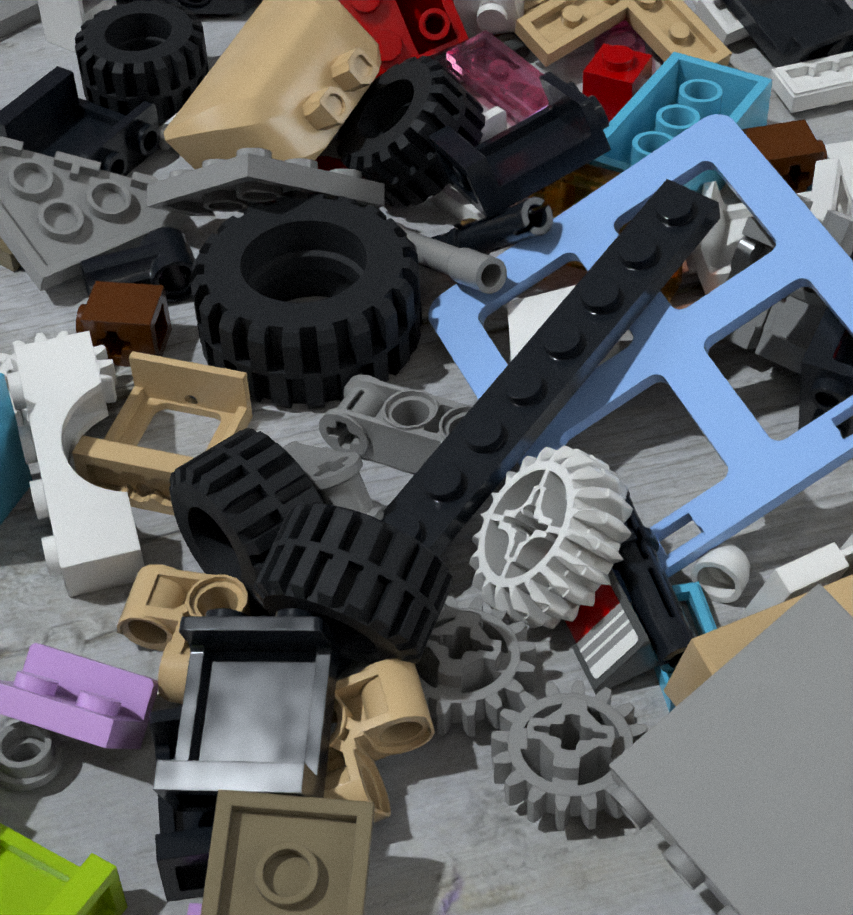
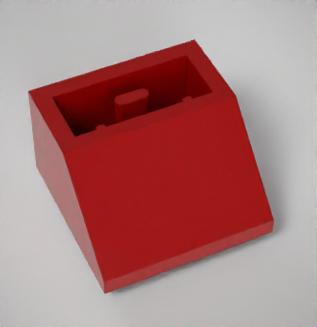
(408, 27)

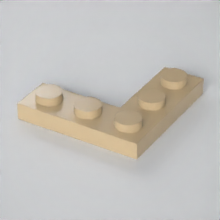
(663, 24)

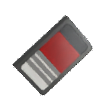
(609, 639)

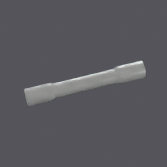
(461, 264)

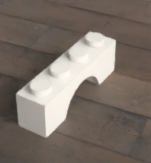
(91, 526)

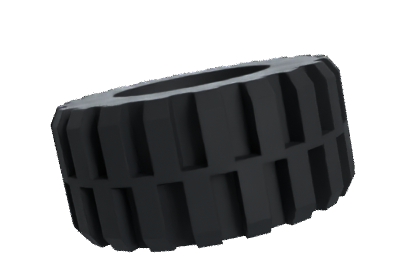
(298, 252)

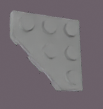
(253, 179)
(70, 211)

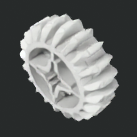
(551, 537)

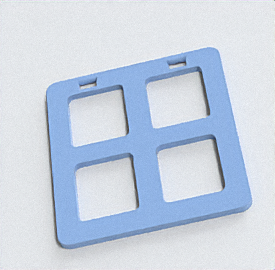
(675, 343)

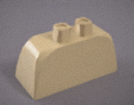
(279, 84)

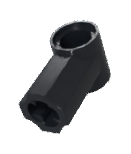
(159, 260)

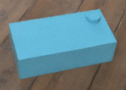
(676, 99)

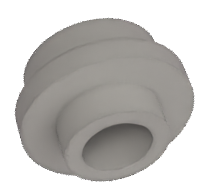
(23, 742)

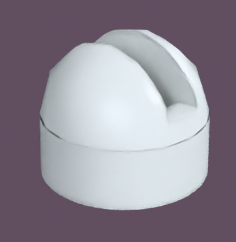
(722, 573)

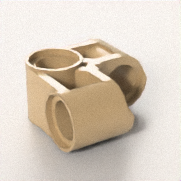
(155, 612)
(376, 717)

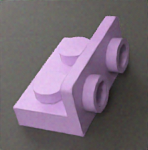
(80, 698)

